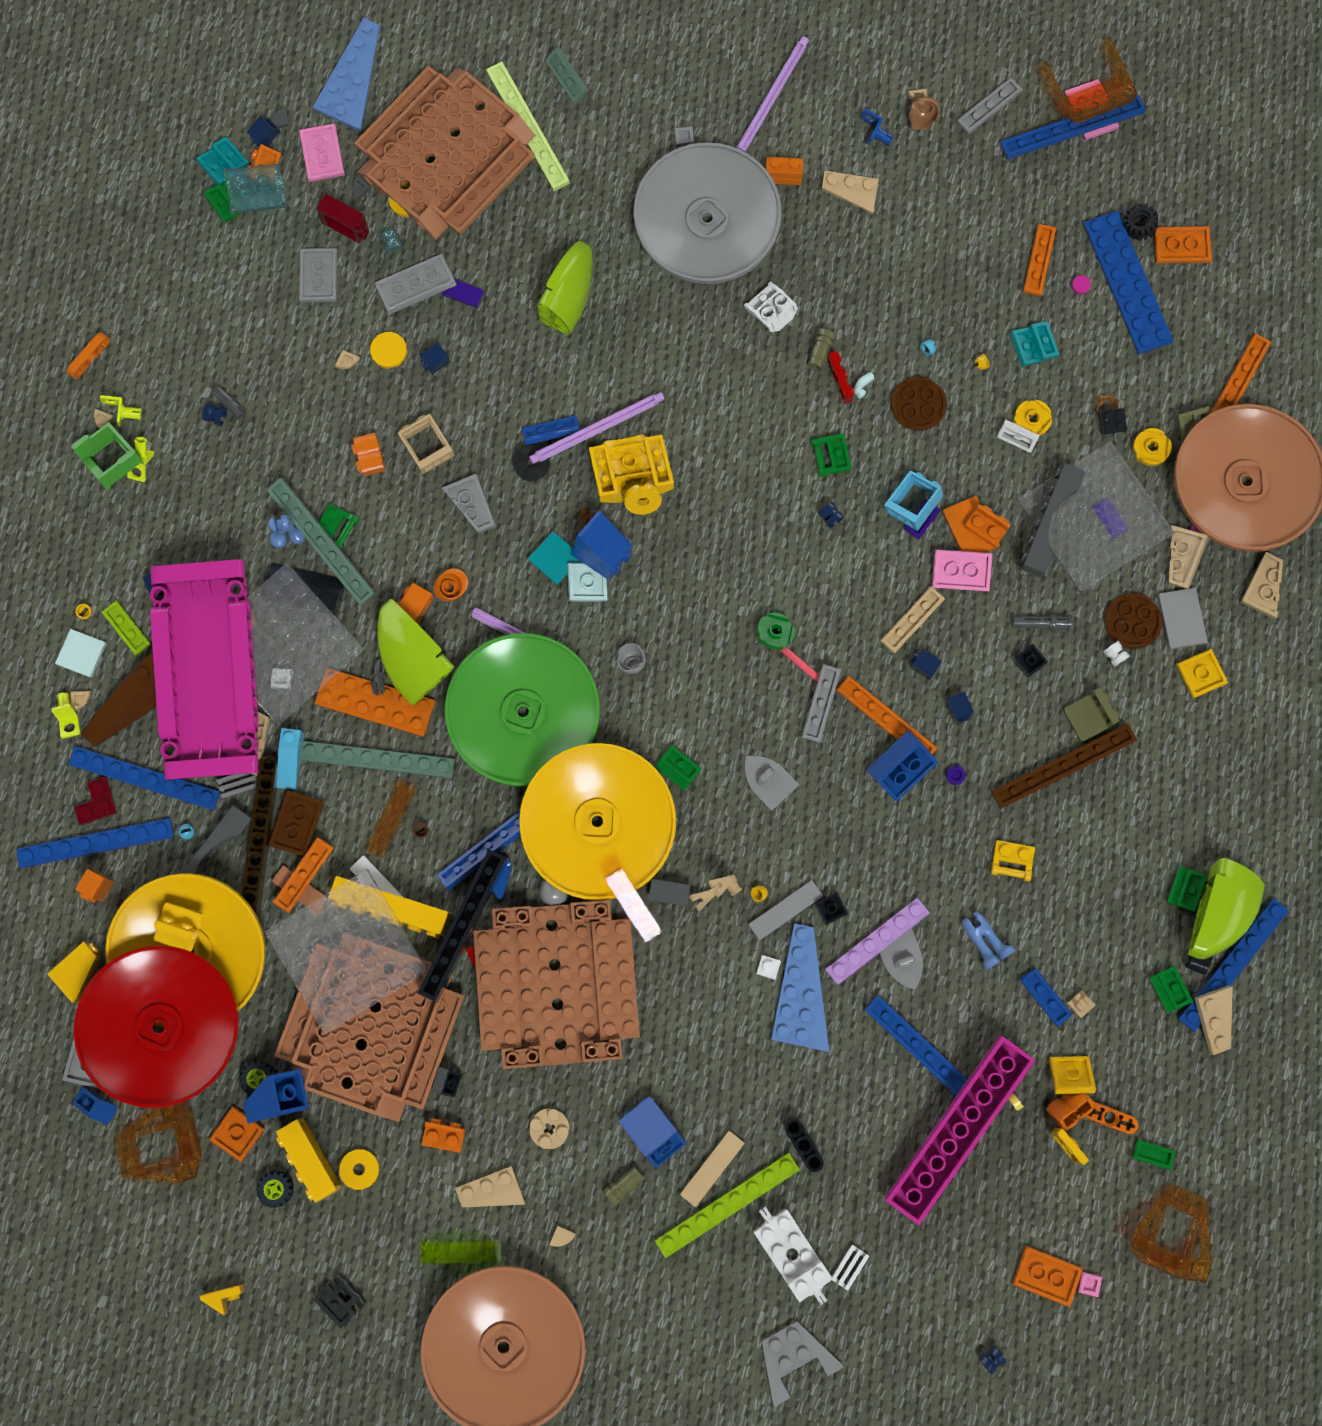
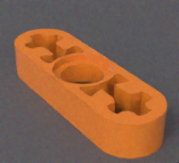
(85, 357)
(1122, 1128)

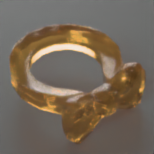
(1100, 400)

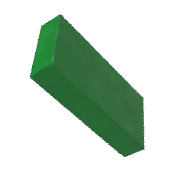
(1153, 1154)

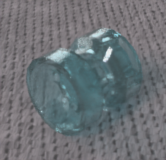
(390, 239)

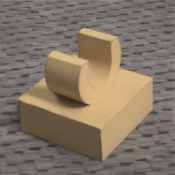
(1081, 1004)

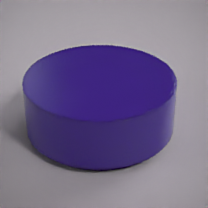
(955, 775)

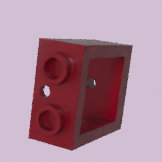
(343, 218)

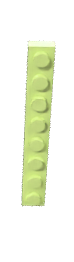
(538, 145)

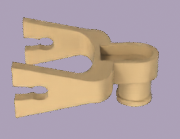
(719, 886)

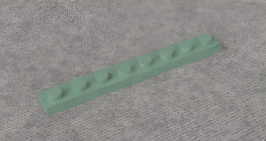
(321, 541)
(377, 759)

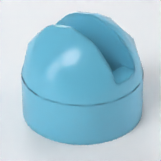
(930, 345)
(187, 835)

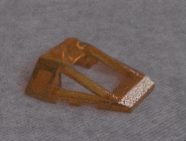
(184, 1166)
(1183, 1266)

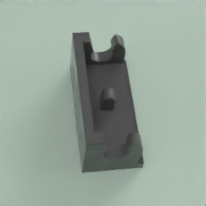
(669, 891)

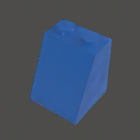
(602, 546)
(277, 1096)
(652, 1132)

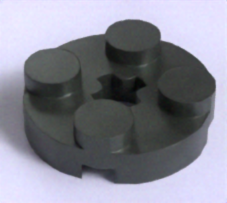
(522, 468)

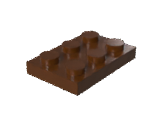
(296, 823)

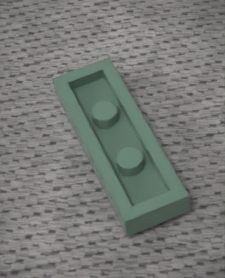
(566, 75)

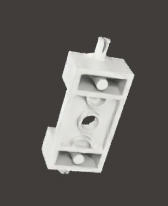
(804, 1274)

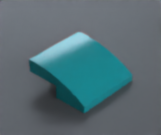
(221, 157)
(1034, 344)
(552, 557)

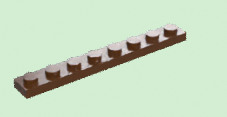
(1064, 766)

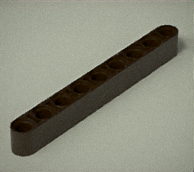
(256, 831)

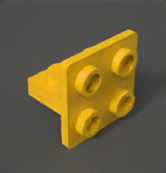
(178, 926)

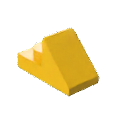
(217, 1298)

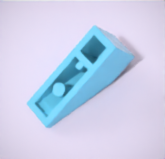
(288, 758)

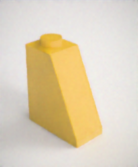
(76, 971)

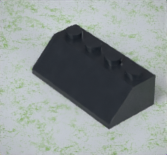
(326, 587)

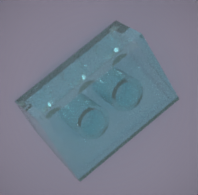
(254, 188)

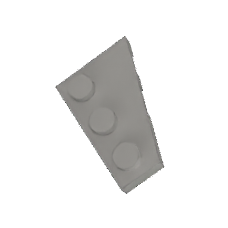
(472, 502)

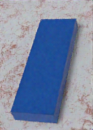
(550, 430)
(1046, 997)

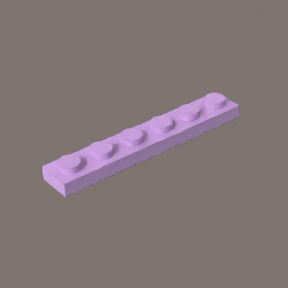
(877, 941)

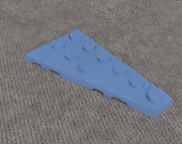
(349, 84)
(800, 1004)

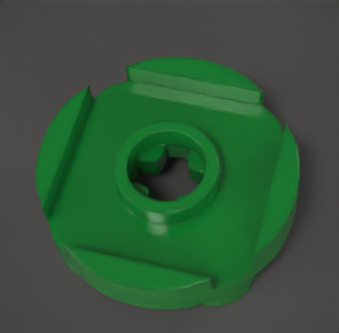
(771, 640)

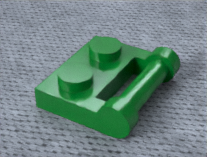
(837, 454)
(332, 520)

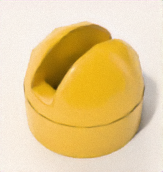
(983, 362)
(80, 608)
(759, 893)

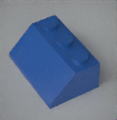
(902, 766)

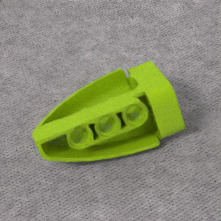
(569, 288)
(409, 654)
(1225, 908)

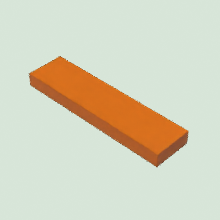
(1039, 260)
(303, 875)

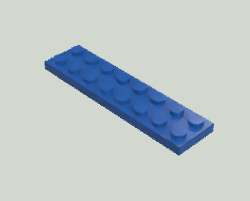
(1128, 282)

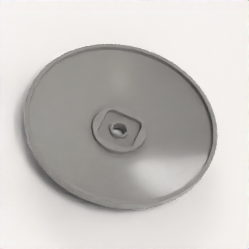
(712, 183)

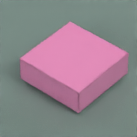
(1089, 1284)

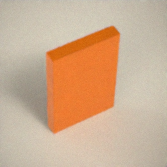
(1182, 245)
(956, 518)
(1047, 1276)

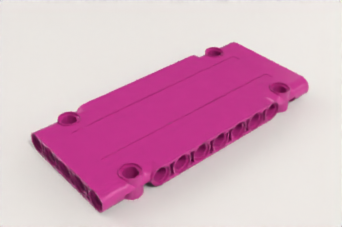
(204, 669)

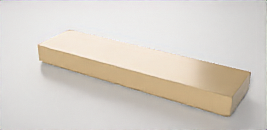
(912, 620)
(712, 1168)

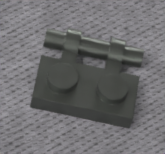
(335, 1305)

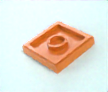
(236, 1135)

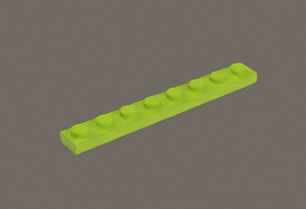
(727, 1205)

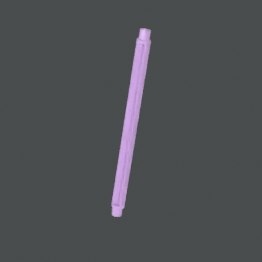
(773, 94)
(596, 428)

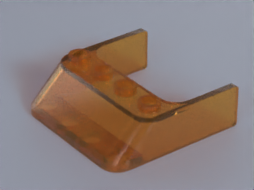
(1096, 99)

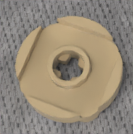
(560, 1131)

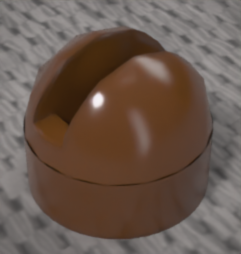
(423, 833)

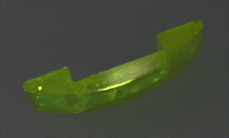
(461, 1252)

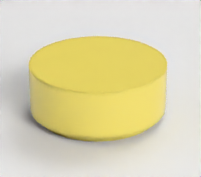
(1015, 1102)

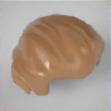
(924, 113)

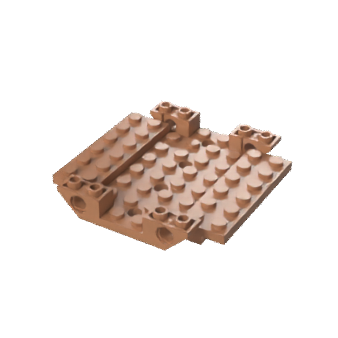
(466, 168)
(592, 983)
(400, 1055)

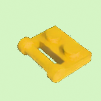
(1013, 854)

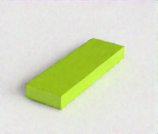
(126, 628)

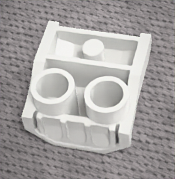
(772, 307)

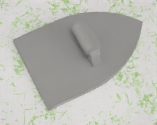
(768, 780)
(904, 960)

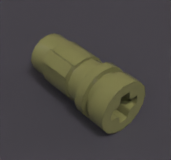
(820, 351)
(625, 1184)

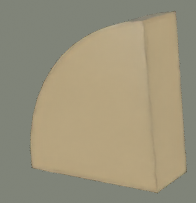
(916, 94)
(346, 360)
(102, 418)
(79, 699)
(561, 1237)

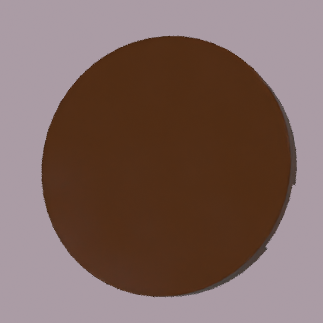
(918, 403)
(1133, 621)

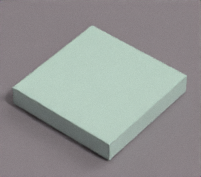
(585, 584)
(80, 653)

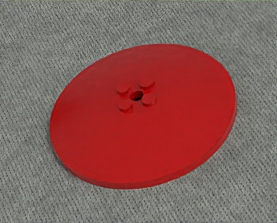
(118, 1019)

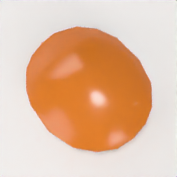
(456, 579)

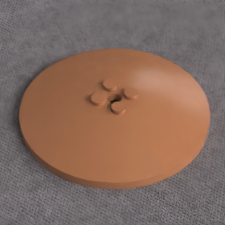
(1272, 454)
(494, 1387)

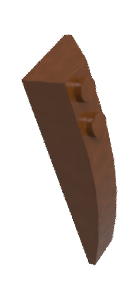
(127, 704)

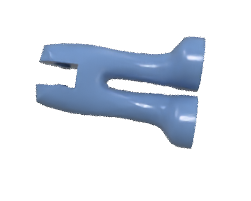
(280, 527)
(976, 936)

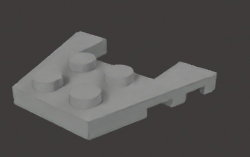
(790, 1350)

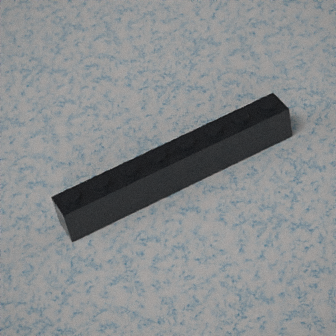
(462, 926)

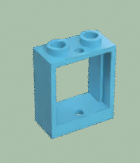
(914, 521)

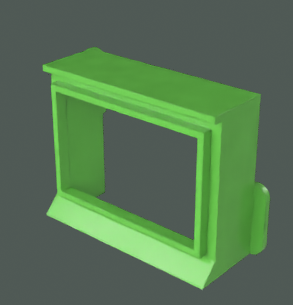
(89, 446)

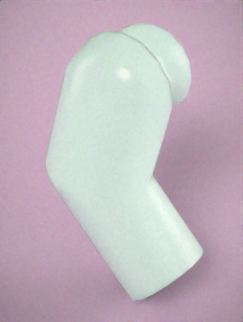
(861, 382)

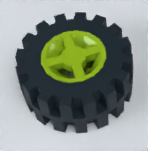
(250, 1080)
(268, 1189)

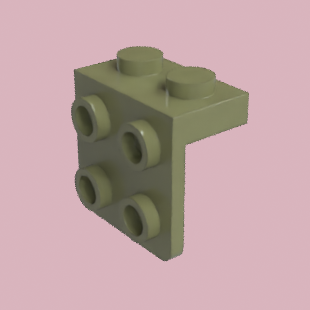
(1091, 714)

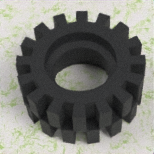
(1141, 212)

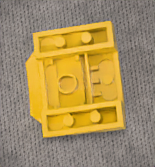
(629, 463)

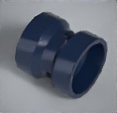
(213, 414)
(830, 514)
(989, 1363)

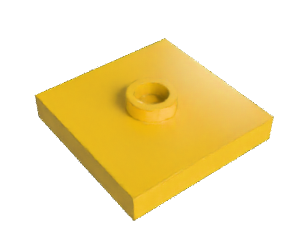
(1201, 673)
(1072, 1075)
(1069, 1145)

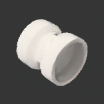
(1116, 653)

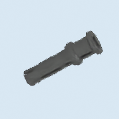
(1052, 622)

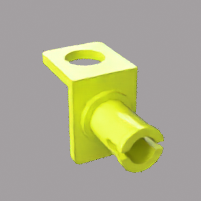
(123, 412)
(145, 455)
(66, 715)

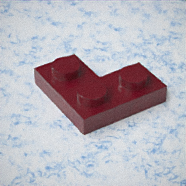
(101, 804)

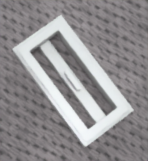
(1020, 434)
(840, 1282)

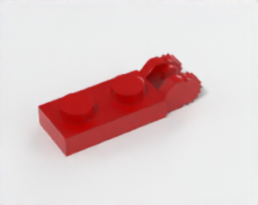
(840, 377)

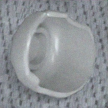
(631, 652)
(550, 895)

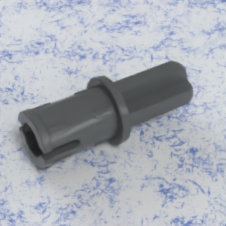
(229, 403)
(379, 678)

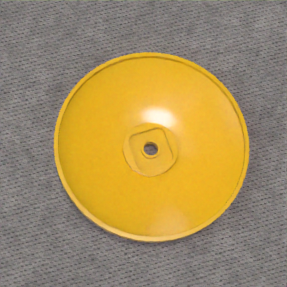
(602, 783)
(227, 936)

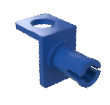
(877, 132)

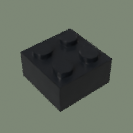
(1112, 421)
(1030, 661)
(831, 908)
(446, 1082)

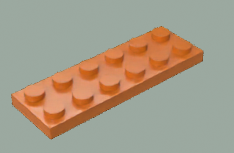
(355, 697)

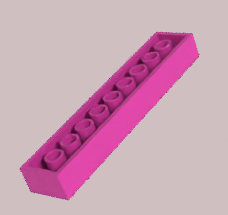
(959, 1129)

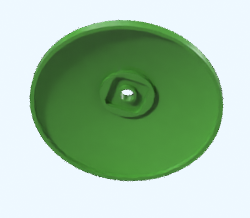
(513, 675)

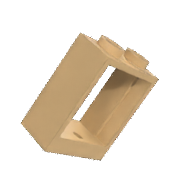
(434, 459)

